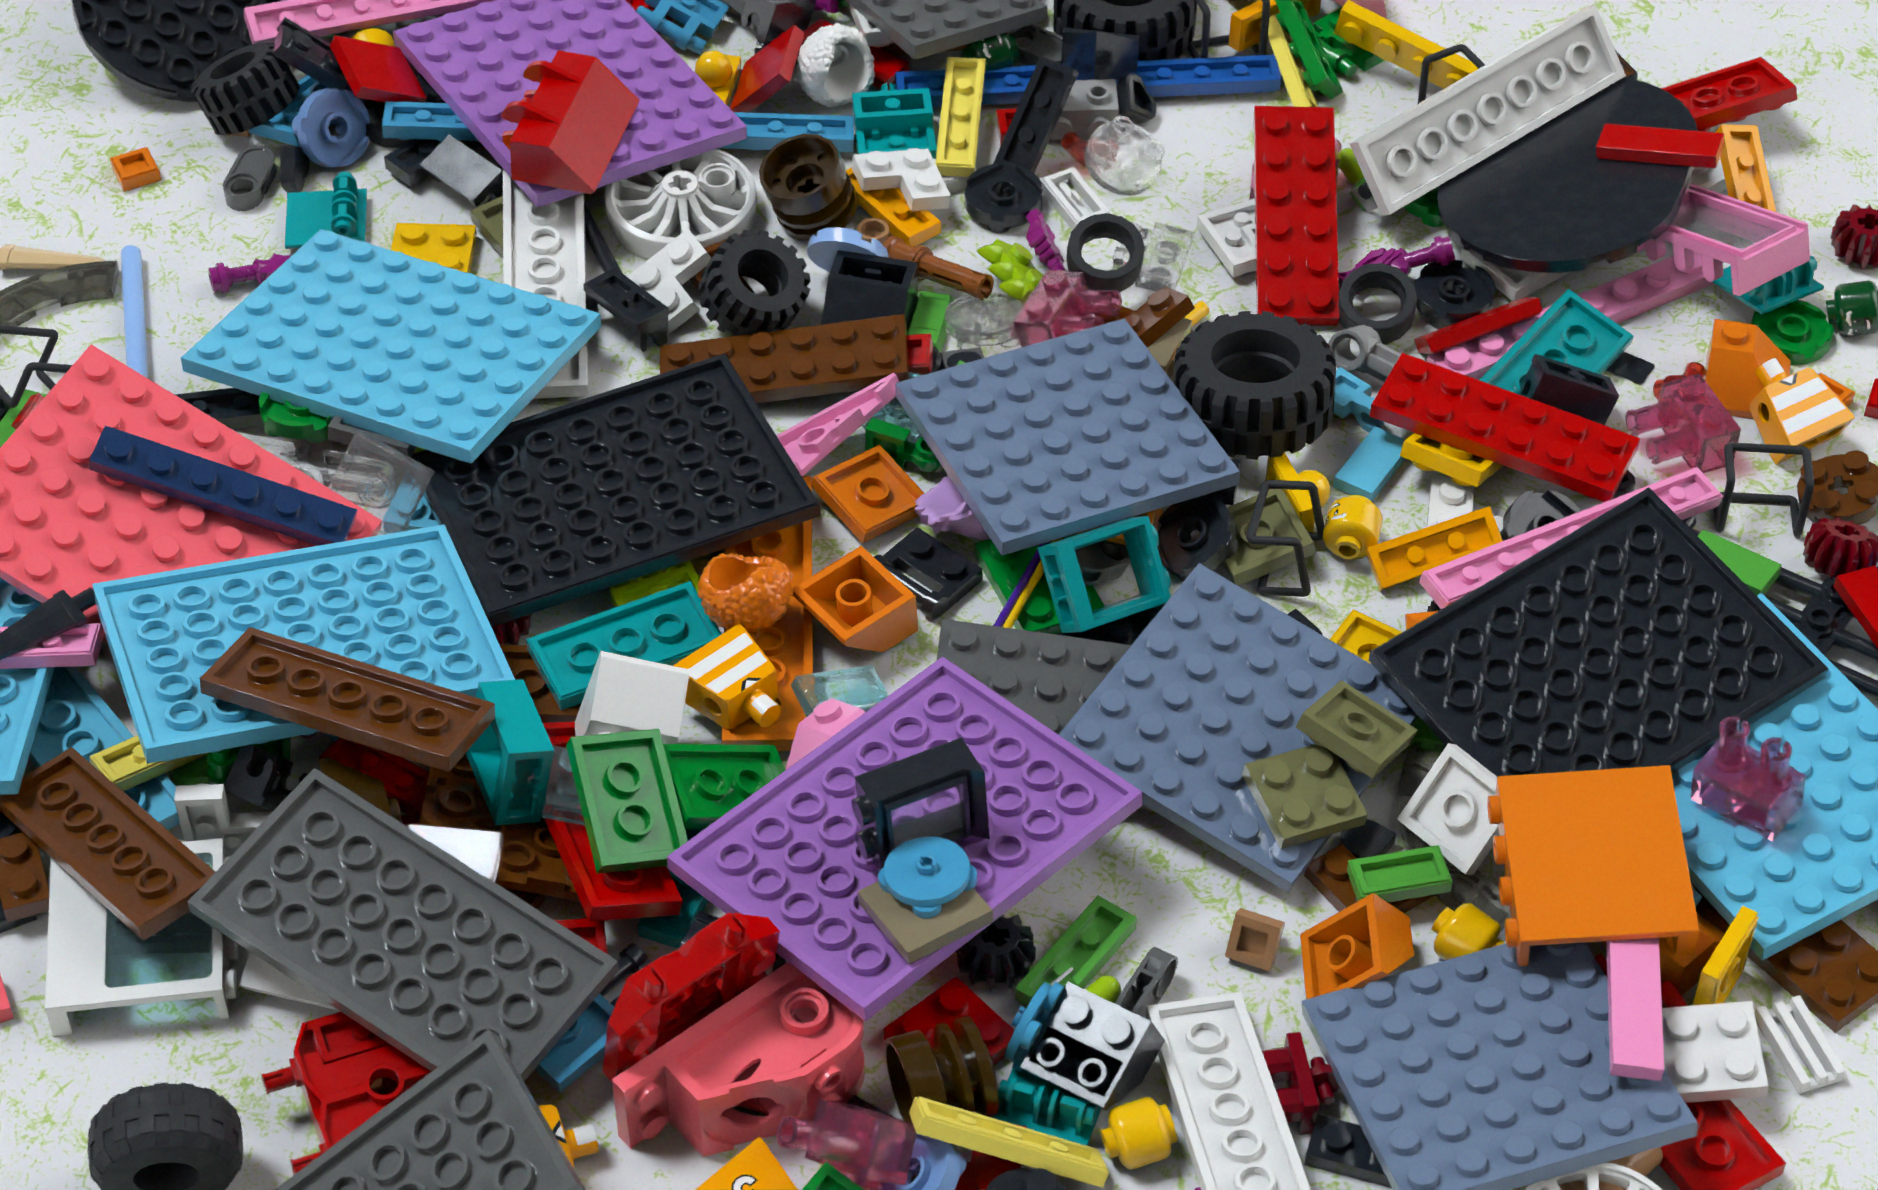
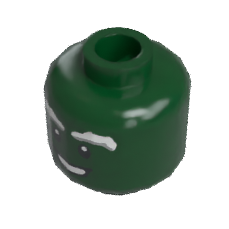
(998, 51)
(1854, 308)

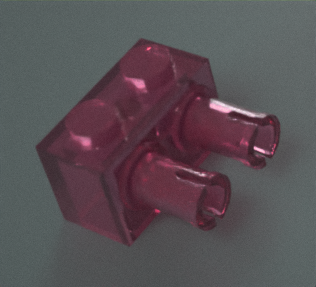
(1063, 306)
(1693, 422)
(1749, 784)
(853, 1142)

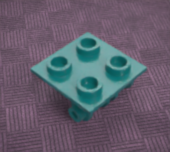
(333, 210)
(1778, 291)
(1045, 1108)

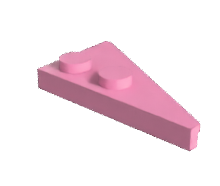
(821, 433)

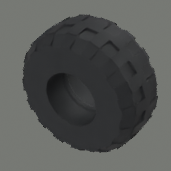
(165, 1140)

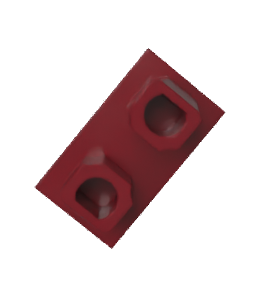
(1304, 1083)

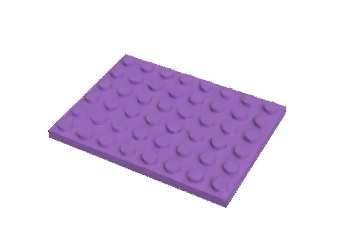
(480, 59)
(796, 852)

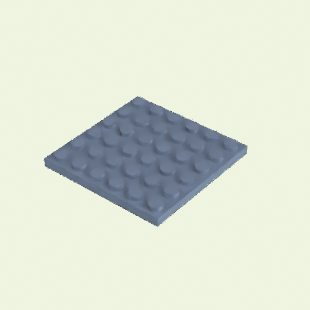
(1065, 436)
(1206, 693)
(1491, 1071)

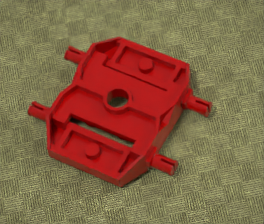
(686, 987)
(335, 1068)

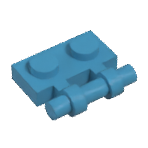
(696, 15)

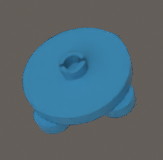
(927, 874)
(1030, 1022)

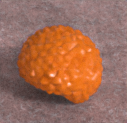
(745, 591)

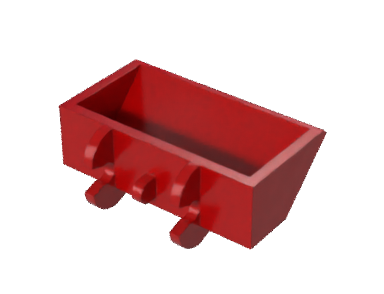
(567, 123)

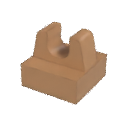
(1254, 939)

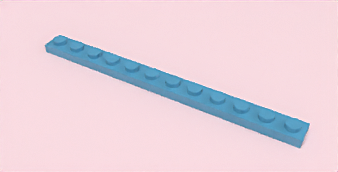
(764, 130)

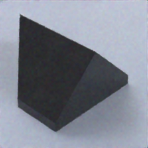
(1099, 53)

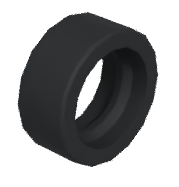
(1109, 227)
(1385, 277)

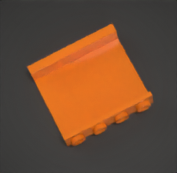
(1592, 858)

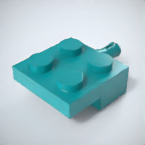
(893, 120)

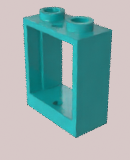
(1068, 585)
(511, 753)

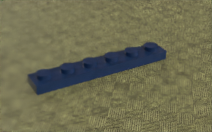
(221, 488)

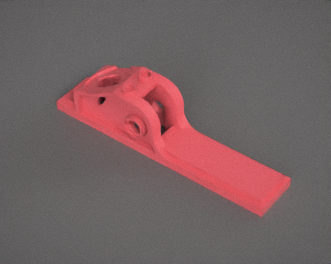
(761, 1051)

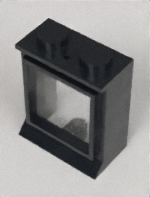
(921, 796)

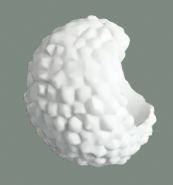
(835, 65)

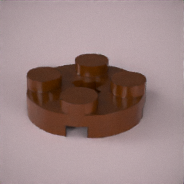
(1842, 471)

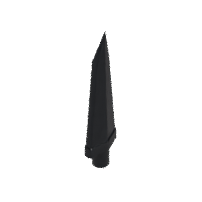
(46, 621)

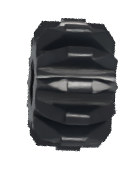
(998, 953)

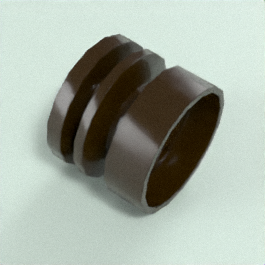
(808, 186)
(951, 1073)

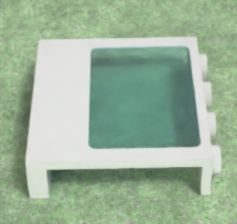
(105, 965)

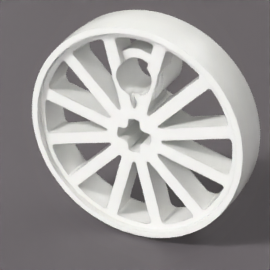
(681, 199)

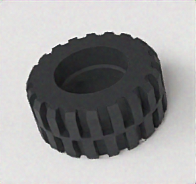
(1162, 24)
(1258, 382)

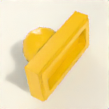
(719, 72)
(1281, 469)

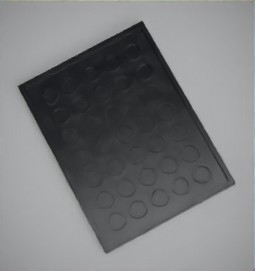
(616, 489)
(1600, 652)

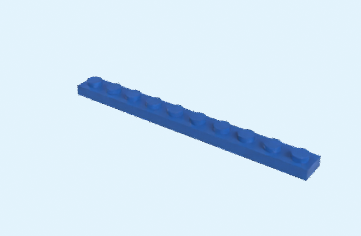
(1160, 77)

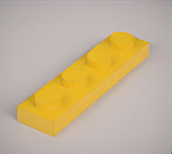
(1399, 45)

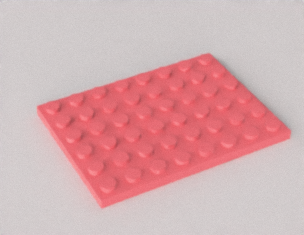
(85, 528)

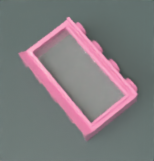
(1731, 231)

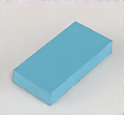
(1370, 464)

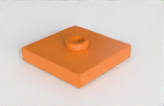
(869, 493)

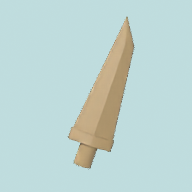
(31, 258)

